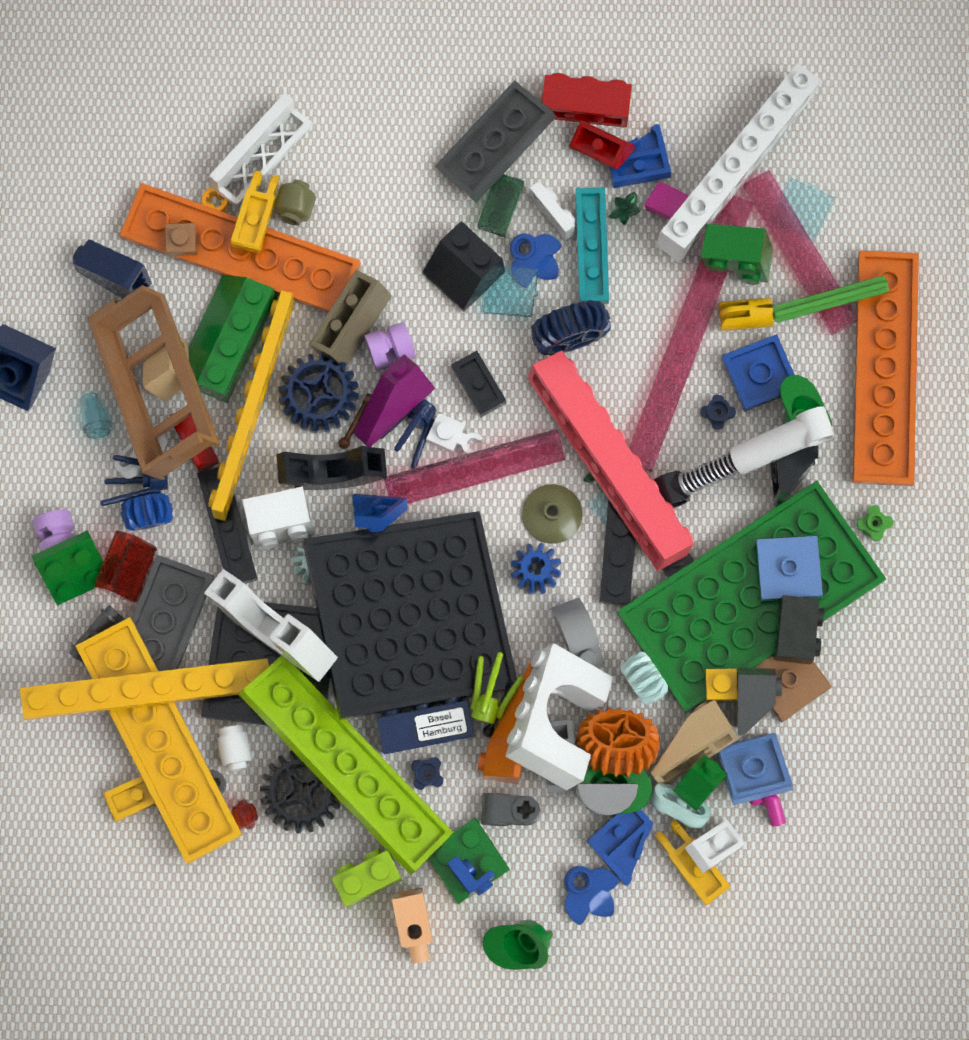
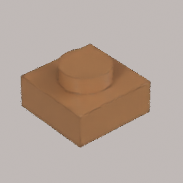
(181, 239)

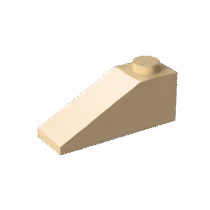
(702, 733)

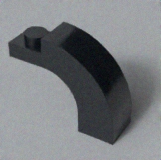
(332, 471)

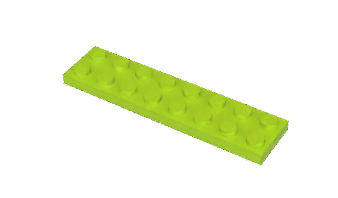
(346, 764)

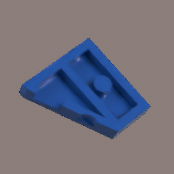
(645, 163)
(377, 511)
(621, 842)

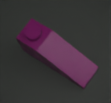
(393, 398)

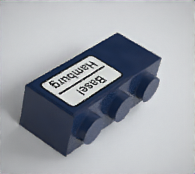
(425, 726)

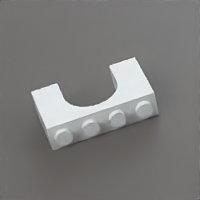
(283, 635)
(533, 739)

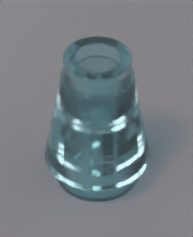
(94, 417)

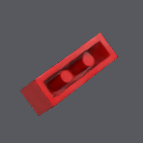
(587, 99)

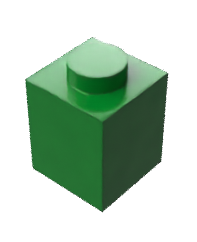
(700, 782)

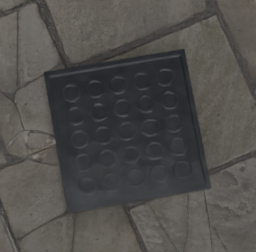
(408, 613)

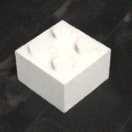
(278, 517)

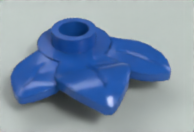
(539, 256)
(593, 896)

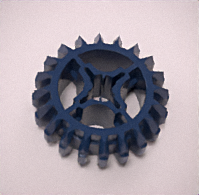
(571, 327)
(329, 398)

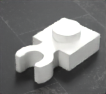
(449, 434)

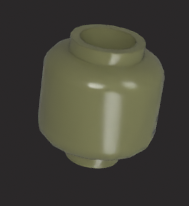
(294, 202)

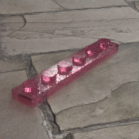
(797, 247)
(476, 467)

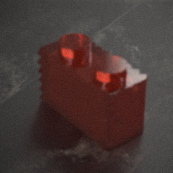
(125, 566)

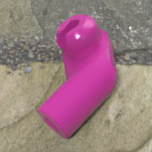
(774, 809)

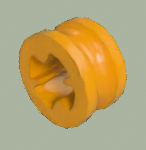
(207, 198)

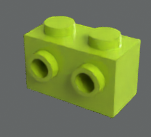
(367, 878)

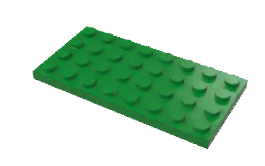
(713, 607)

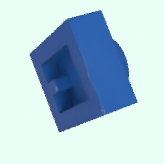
(465, 874)

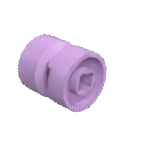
(389, 346)
(53, 528)

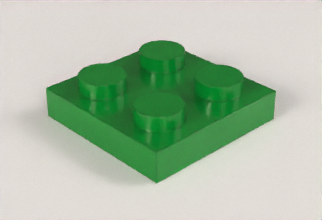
(69, 567)
(469, 843)

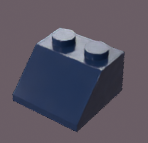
(23, 367)

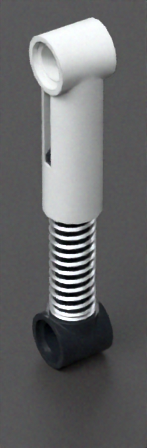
(807, 430)

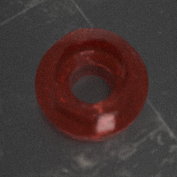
(245, 814)

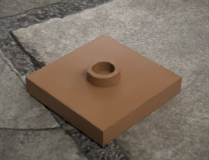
(799, 685)

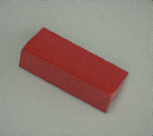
(600, 145)
(206, 458)

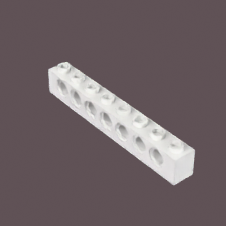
(738, 162)

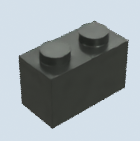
(798, 629)

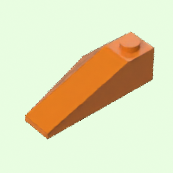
(493, 762)

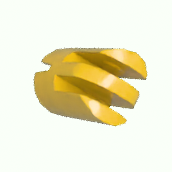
(746, 314)

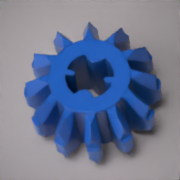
(146, 511)
(547, 571)

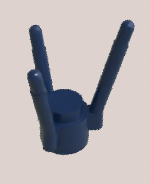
(417, 417)
(154, 484)

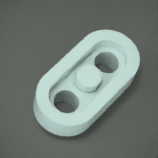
(670, 803)

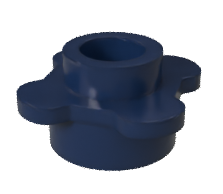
(718, 403)
(422, 781)

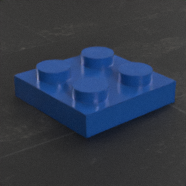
(758, 371)

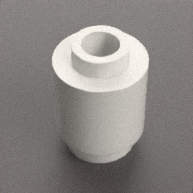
(234, 748)

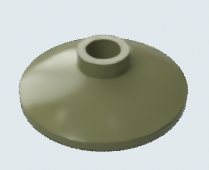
(552, 528)

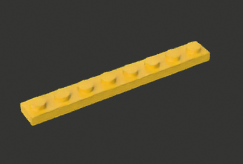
(247, 417)
(139, 689)

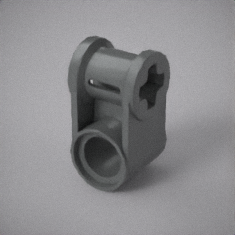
(502, 810)

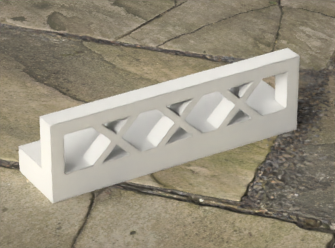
(255, 140)

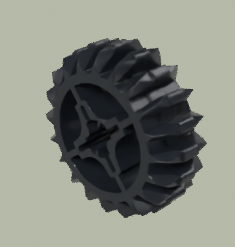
(289, 799)

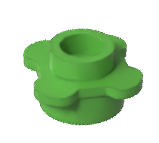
(866, 524)

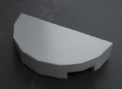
(607, 798)

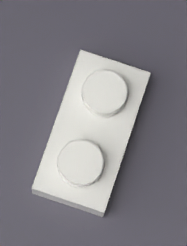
(560, 219)
(714, 846)

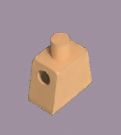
(409, 910)

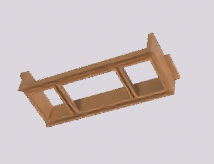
(144, 437)

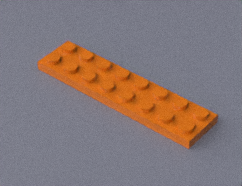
(284, 263)
(886, 372)

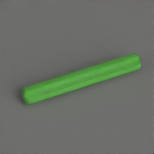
(830, 299)

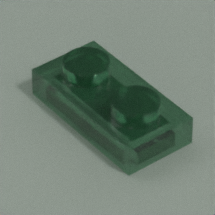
(501, 205)

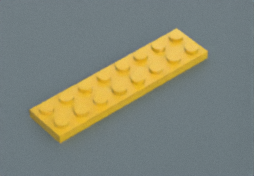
(163, 749)

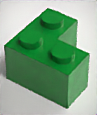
(738, 249)

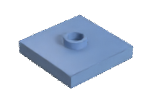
(789, 567)
(755, 769)

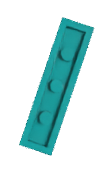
(592, 245)

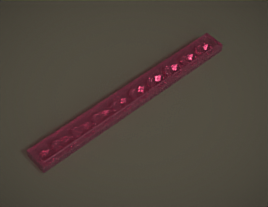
(683, 348)

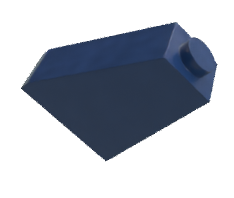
(110, 269)

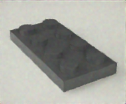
(495, 141)
(170, 610)

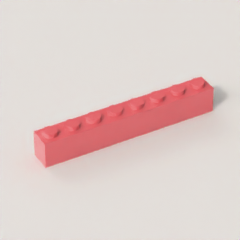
(610, 460)

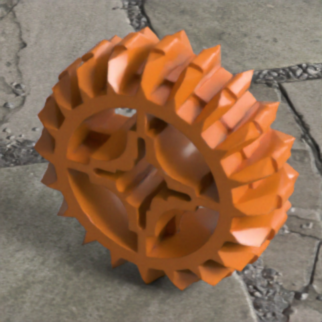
(618, 741)

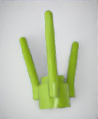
(485, 707)

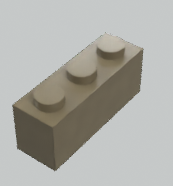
(350, 318)

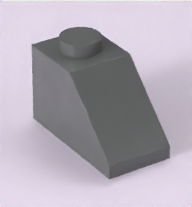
(756, 695)

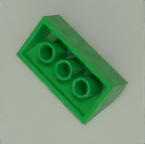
(229, 334)

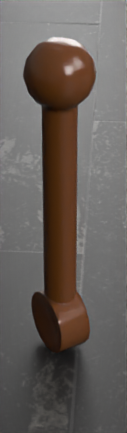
(344, 442)

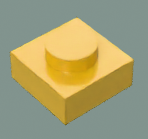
(721, 684)

